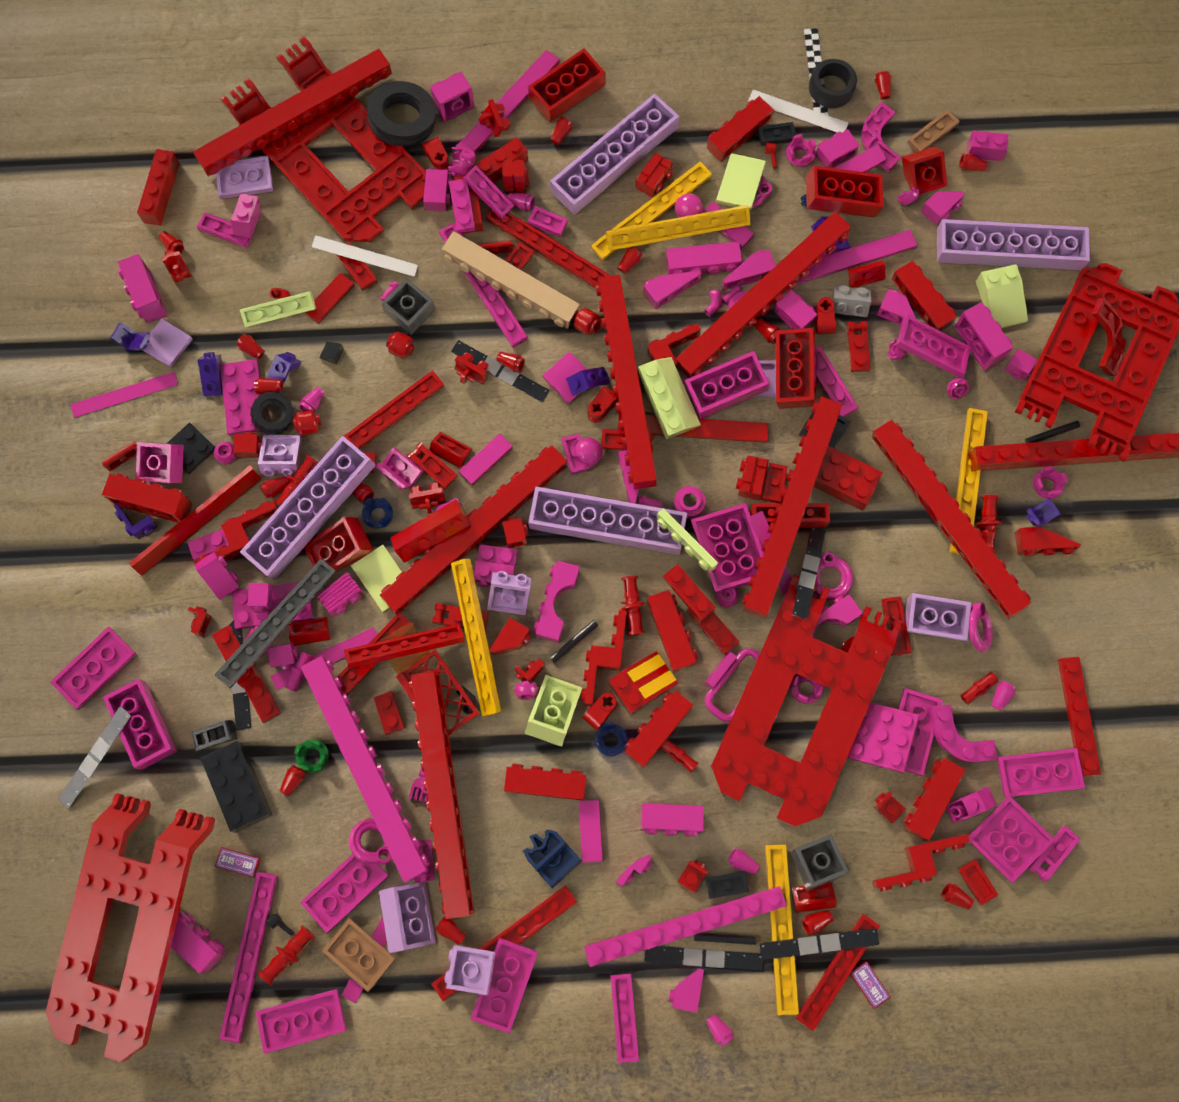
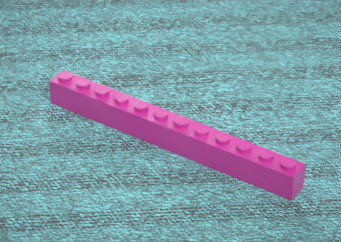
(365, 770)

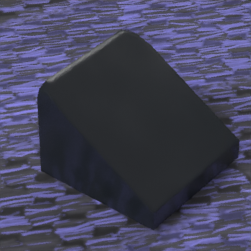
(331, 352)

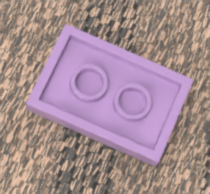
(245, 177)

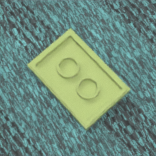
(740, 181)
(376, 572)

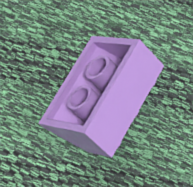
(938, 616)
(407, 917)

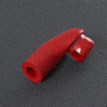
(278, 293)

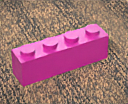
(704, 258)

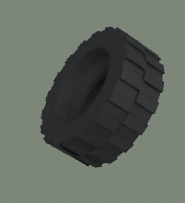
(277, 400)

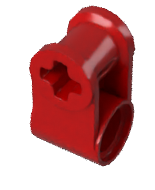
(436, 153)
(825, 321)
(601, 405)
(597, 713)

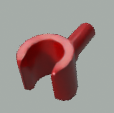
(771, 149)

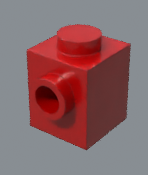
(247, 445)
(515, 532)

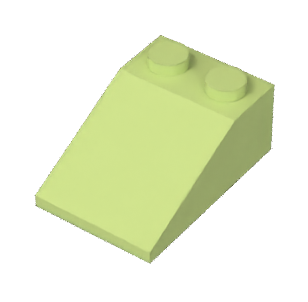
(1003, 295)
(553, 710)

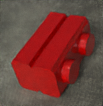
(654, 175)
(515, 176)
(753, 477)

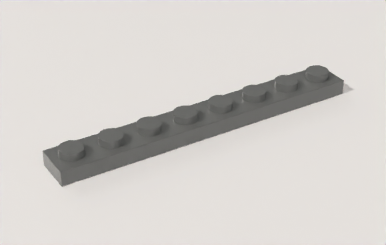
(275, 624)

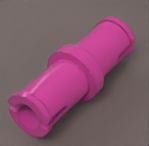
(297, 674)

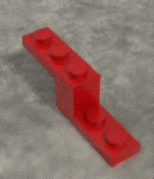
(662, 348)
(236, 530)
(700, 609)
(604, 658)
(251, 680)
(920, 862)

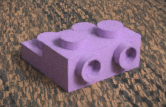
(280, 454)
(509, 593)
(470, 970)

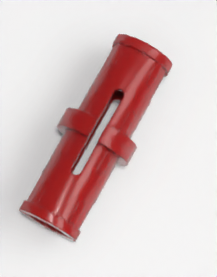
(979, 688)
(679, 755)

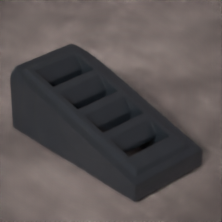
(227, 733)

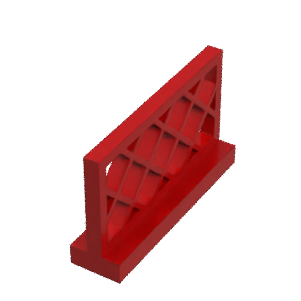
(405, 677)

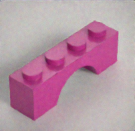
(563, 578)
(842, 612)

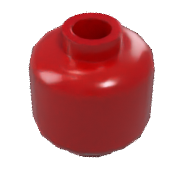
(587, 321)
(400, 345)
(306, 422)

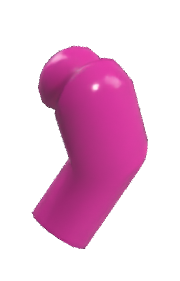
(716, 302)

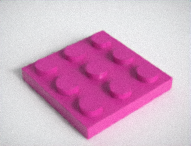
(885, 738)
(1010, 839)

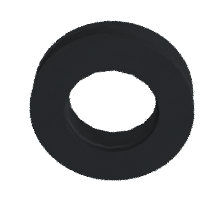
(405, 93)

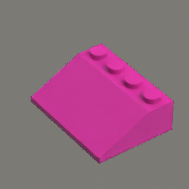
(732, 543)

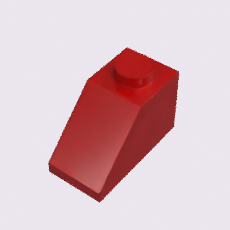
(511, 638)

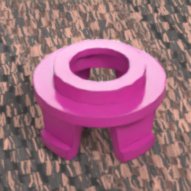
(799, 143)
(1049, 473)
(694, 511)
(814, 696)

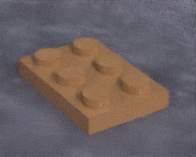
(359, 954)

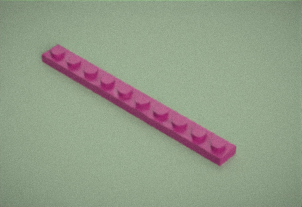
(685, 926)

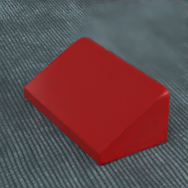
(497, 247)
(450, 449)
(120, 456)
(309, 631)
(815, 899)

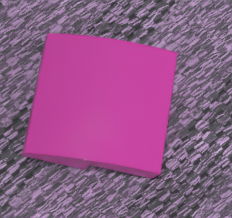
(557, 375)

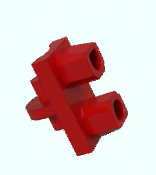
(492, 119)
(175, 265)
(469, 371)
(428, 498)

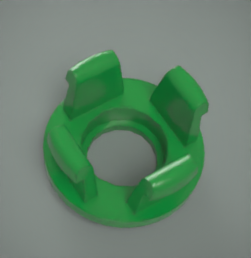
(302, 750)

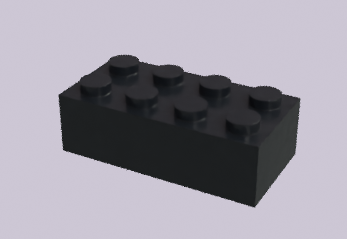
(236, 786)

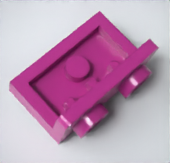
(400, 469)

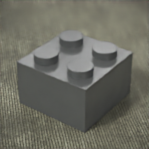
(408, 306)
(819, 862)

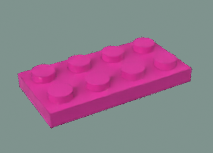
(933, 346)
(239, 394)
(246, 618)
(93, 668)
(919, 704)
(1040, 772)
(343, 891)
(507, 985)
(300, 1021)

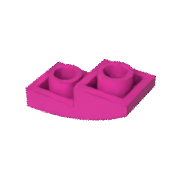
(640, 865)

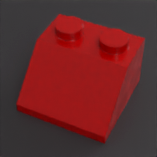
(925, 169)

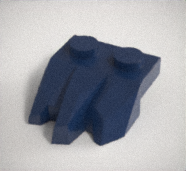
(551, 857)

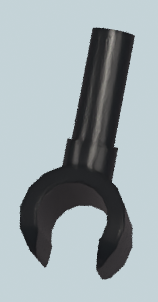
(276, 920)

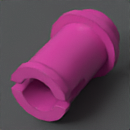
(392, 286)
(649, 502)

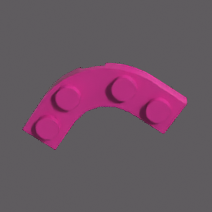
(872, 134)
(953, 743)

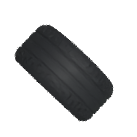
(836, 68)

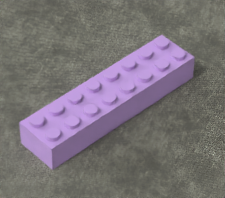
(614, 154)
(1012, 244)
(308, 508)
(602, 520)

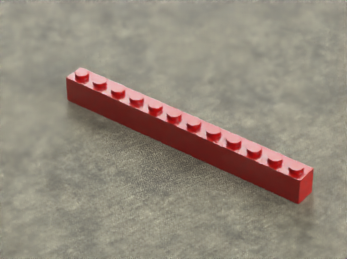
(293, 112)
(763, 295)
(626, 382)
(1069, 453)
(792, 508)
(951, 520)
(482, 521)
(442, 795)

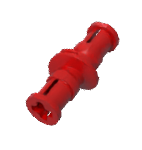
(301, 473)
(989, 520)
(632, 605)
(286, 955)

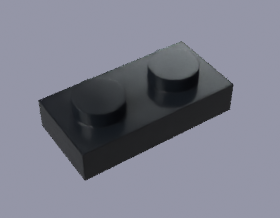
(776, 133)
(727, 885)

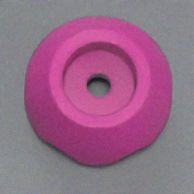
(908, 196)
(895, 352)
(957, 388)
(223, 458)
(728, 601)
(526, 690)

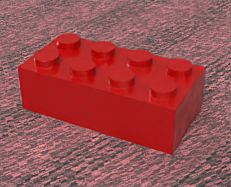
(567, 85)
(844, 191)
(795, 368)
(847, 478)
(147, 498)

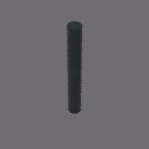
(1053, 432)
(575, 640)
(721, 938)

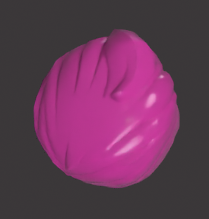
(462, 161)

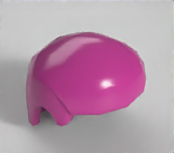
(688, 205)
(589, 451)

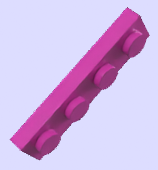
(833, 384)
(624, 1018)

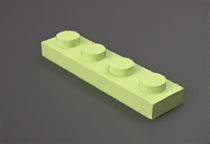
(278, 309)
(692, 547)

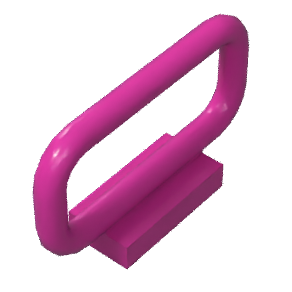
(720, 676)

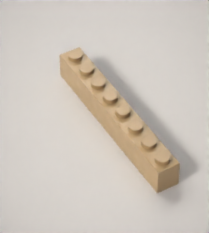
(510, 280)

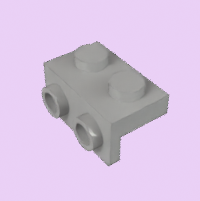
(851, 300)

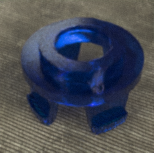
(372, 504)
(603, 731)

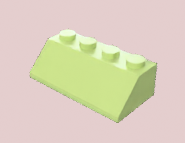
(668, 397)

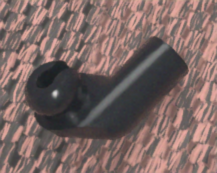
(466, 708)

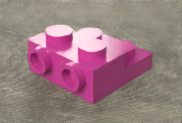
(491, 560)

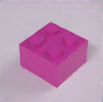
(452, 96)
(159, 462)

